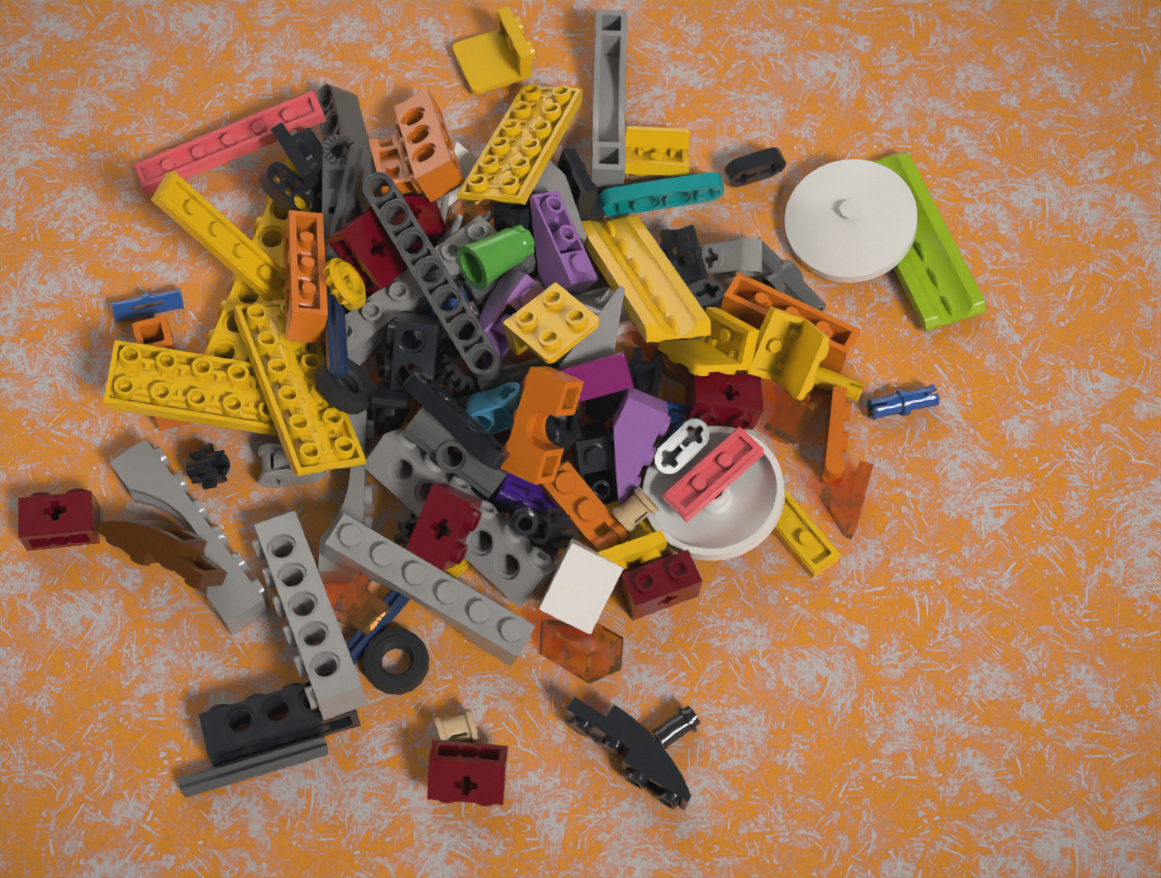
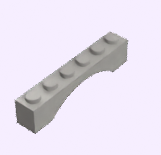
(609, 99)
(151, 483)
(356, 499)
(384, 562)

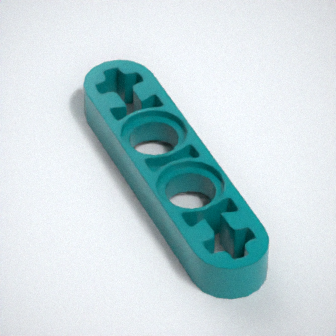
(661, 194)

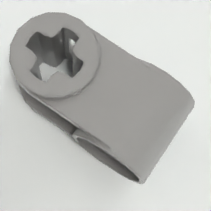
(734, 256)
(277, 466)

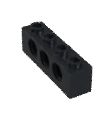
(226, 744)

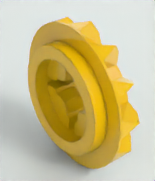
(345, 283)

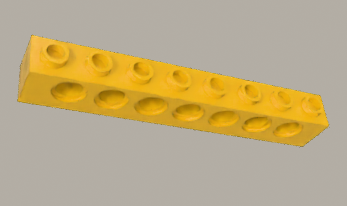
(267, 231)

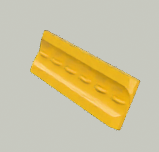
(522, 145)
(653, 288)
(186, 388)
(309, 428)

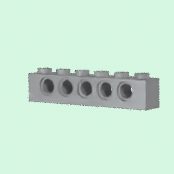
(369, 324)
(491, 559)
(342, 689)

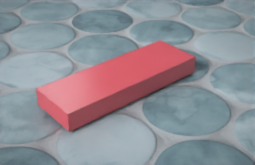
(713, 474)

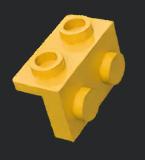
(656, 151)

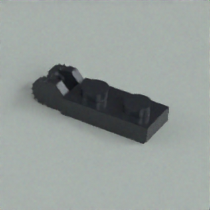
(646, 374)

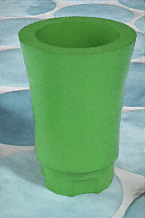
(492, 256)

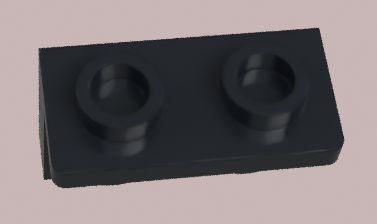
(304, 152)
(581, 186)

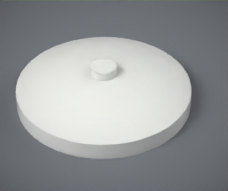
(851, 220)
(734, 519)

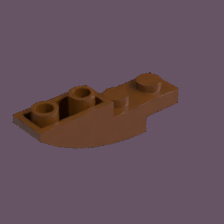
(166, 544)

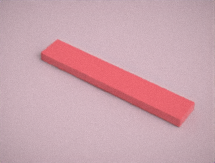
(230, 141)

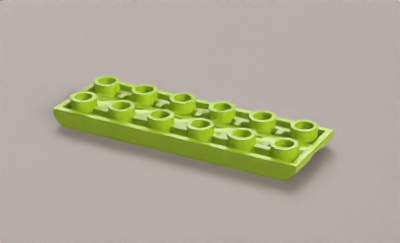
(933, 268)

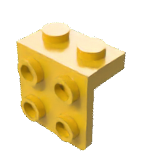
(496, 56)
(550, 324)
(724, 351)
(789, 352)
(639, 550)

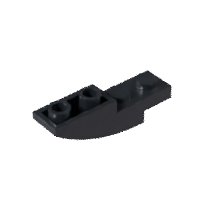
(645, 758)

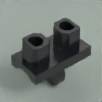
(684, 253)

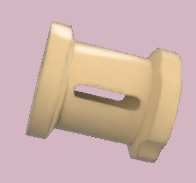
(635, 510)
(457, 728)

